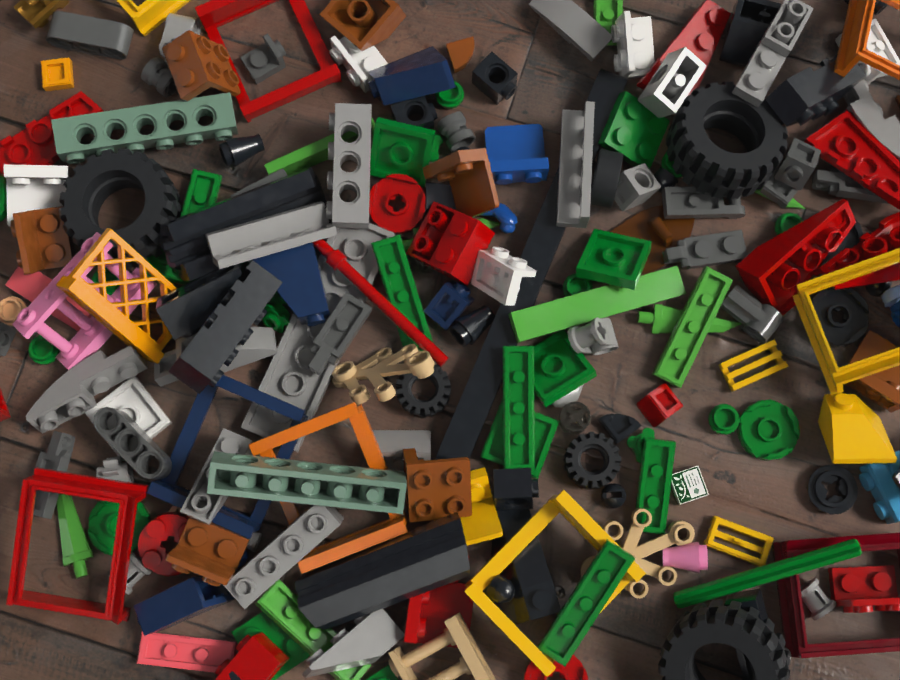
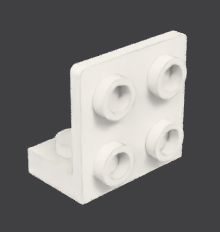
(634, 45)
(33, 187)

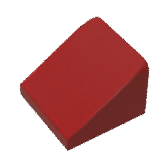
(659, 405)

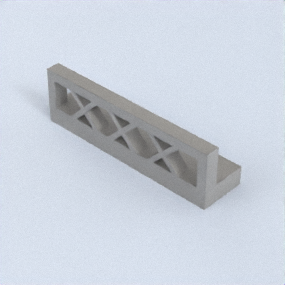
(575, 167)
(269, 235)

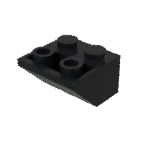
(746, 28)

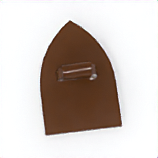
(662, 232)

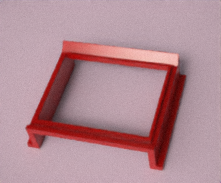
(220, 12)
(84, 486)

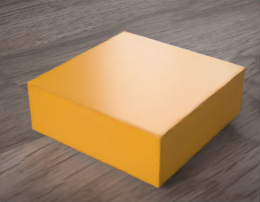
(57, 74)

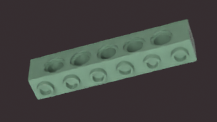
(70, 130)
(307, 482)

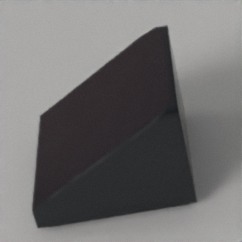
(439, 193)

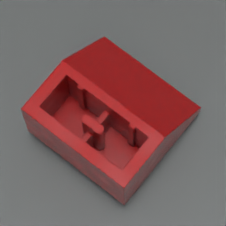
(450, 242)

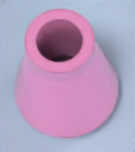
(687, 557)

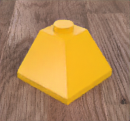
(853, 431)

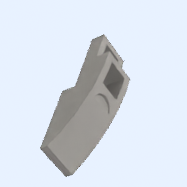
(772, 51)
(871, 117)
(258, 346)
(76, 389)

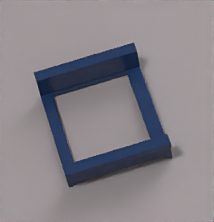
(171, 492)

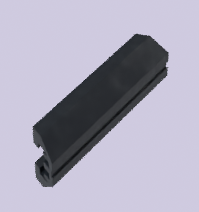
(185, 237)
(384, 573)

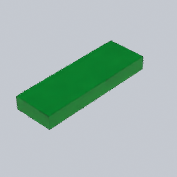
(655, 482)

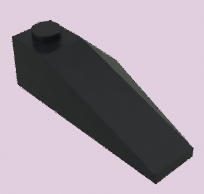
(527, 572)

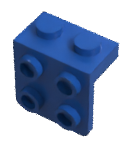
(517, 153)

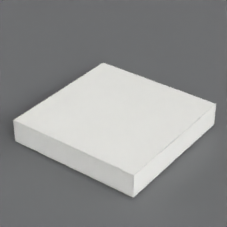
(139, 405)

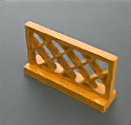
(105, 312)

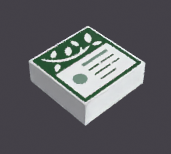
(688, 485)

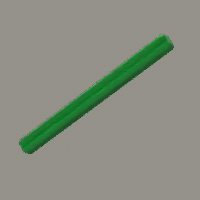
(767, 573)

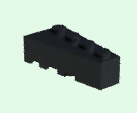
(225, 328)

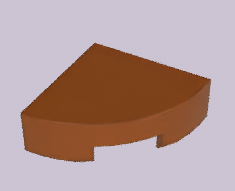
(460, 53)

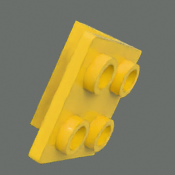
(484, 521)

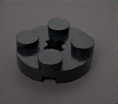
(854, 317)

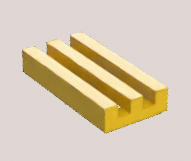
(775, 355)
(713, 532)

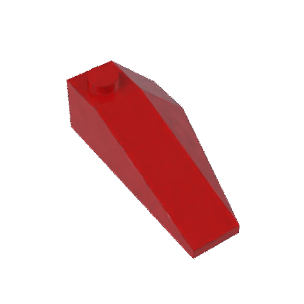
(878, 242)
(795, 256)

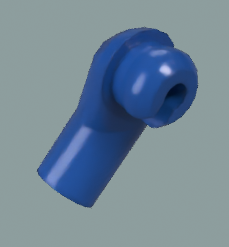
(505, 216)

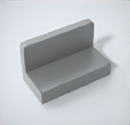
(394, 441)

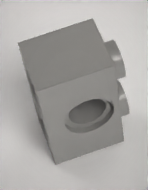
(672, 82)

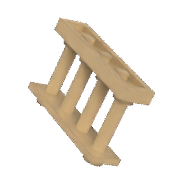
(455, 634)

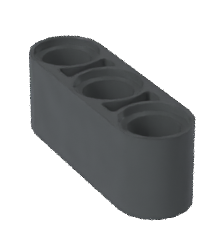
(89, 35)
(119, 439)

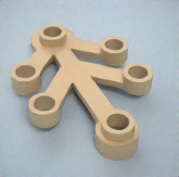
(415, 362)
(647, 548)

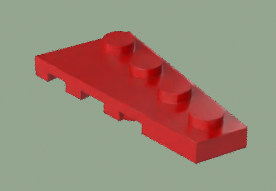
(36, 142)

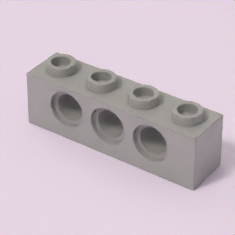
(358, 120)
(283, 553)

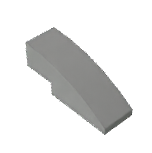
(573, 25)

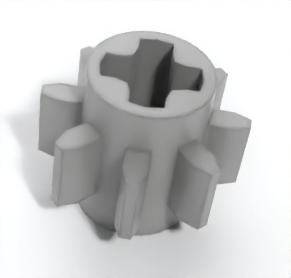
(115, 470)

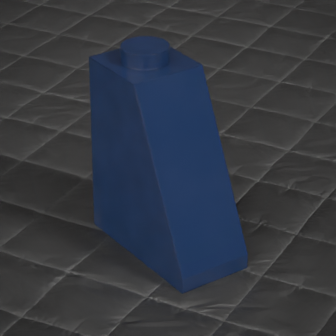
(411, 77)
(302, 282)
(180, 604)

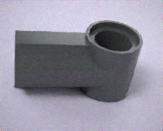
(758, 319)

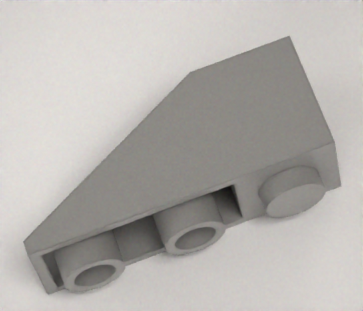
(199, 503)
(359, 647)

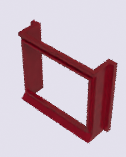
(792, 606)

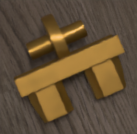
(38, 11)

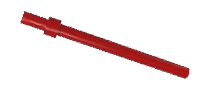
(337, 261)

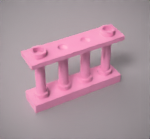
(92, 332)

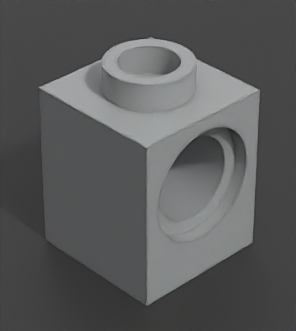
(635, 187)

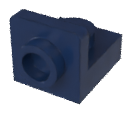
(449, 303)

